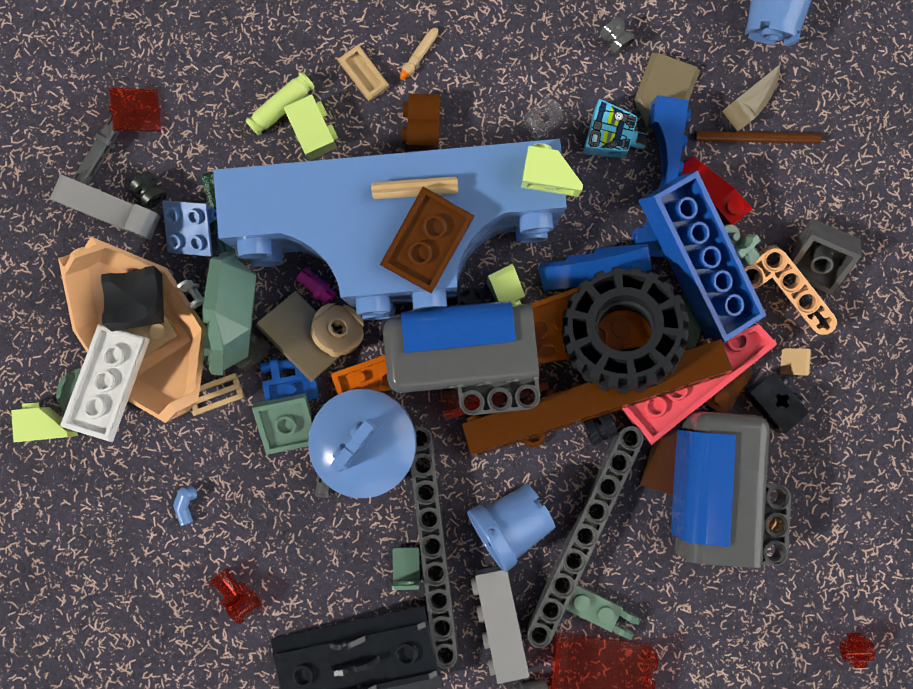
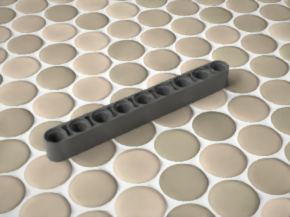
(584, 548)
(438, 557)

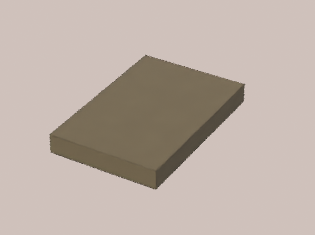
(288, 330)

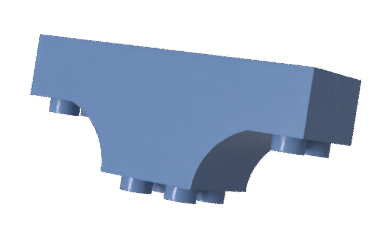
(332, 215)

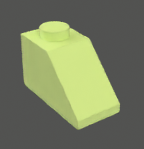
(549, 172)
(506, 285)
(37, 424)

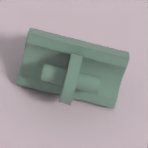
(744, 244)

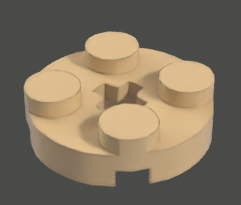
(334, 343)

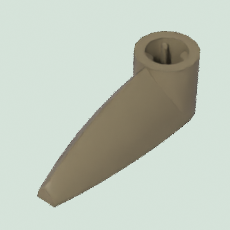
(753, 101)

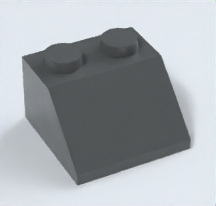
(825, 255)

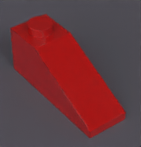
(726, 198)

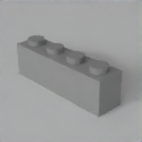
(501, 624)

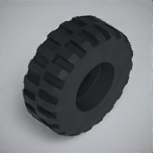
(632, 292)

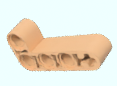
(795, 290)

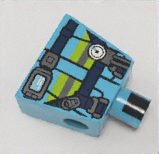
(612, 132)

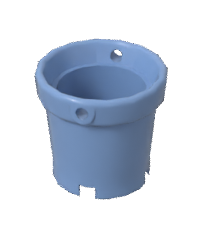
(776, 20)
(511, 525)

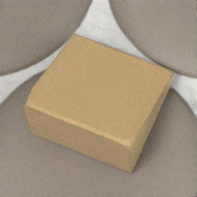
(795, 361)

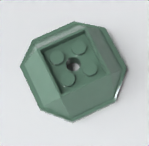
(227, 312)

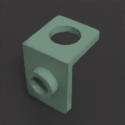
(406, 568)

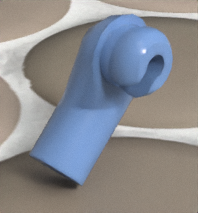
(182, 502)

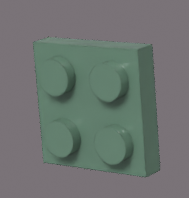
(283, 423)

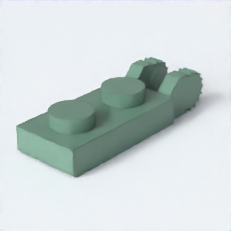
(600, 611)

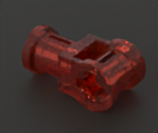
(235, 596)

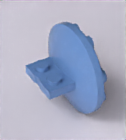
(362, 443)

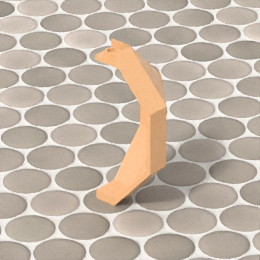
(167, 378)

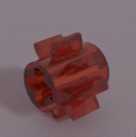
(857, 650)

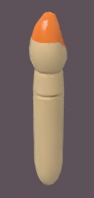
(419, 53)

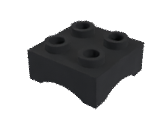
(132, 299)

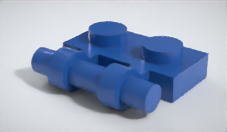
(286, 386)

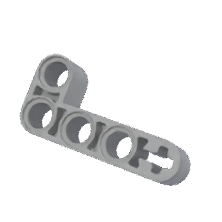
(105, 207)

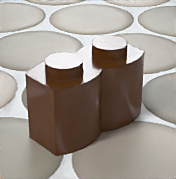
(423, 122)

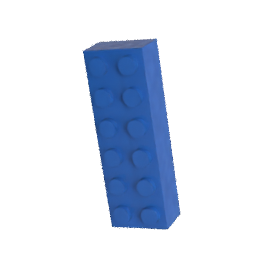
(702, 257)

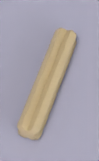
(412, 187)

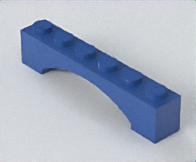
(668, 122)

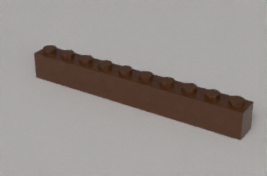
(587, 401)

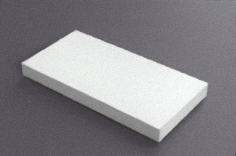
(105, 383)

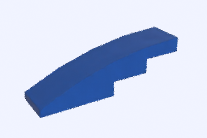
(584, 266)

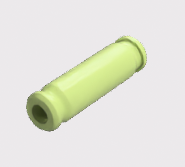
(273, 108)

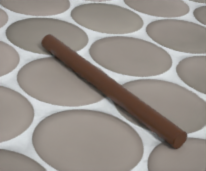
(758, 137)

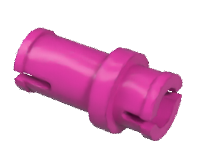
(320, 289)

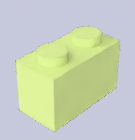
(310, 128)

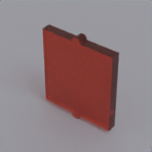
(134, 109)

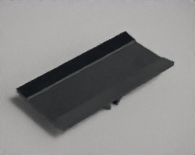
(361, 654)

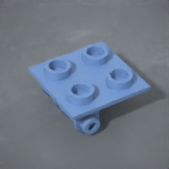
(188, 227)

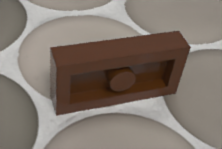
(725, 398)

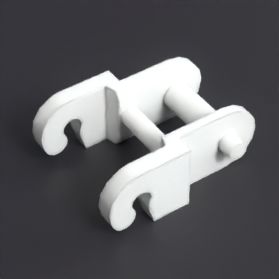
(192, 288)

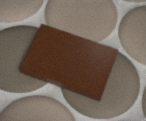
(427, 240)
(660, 463)

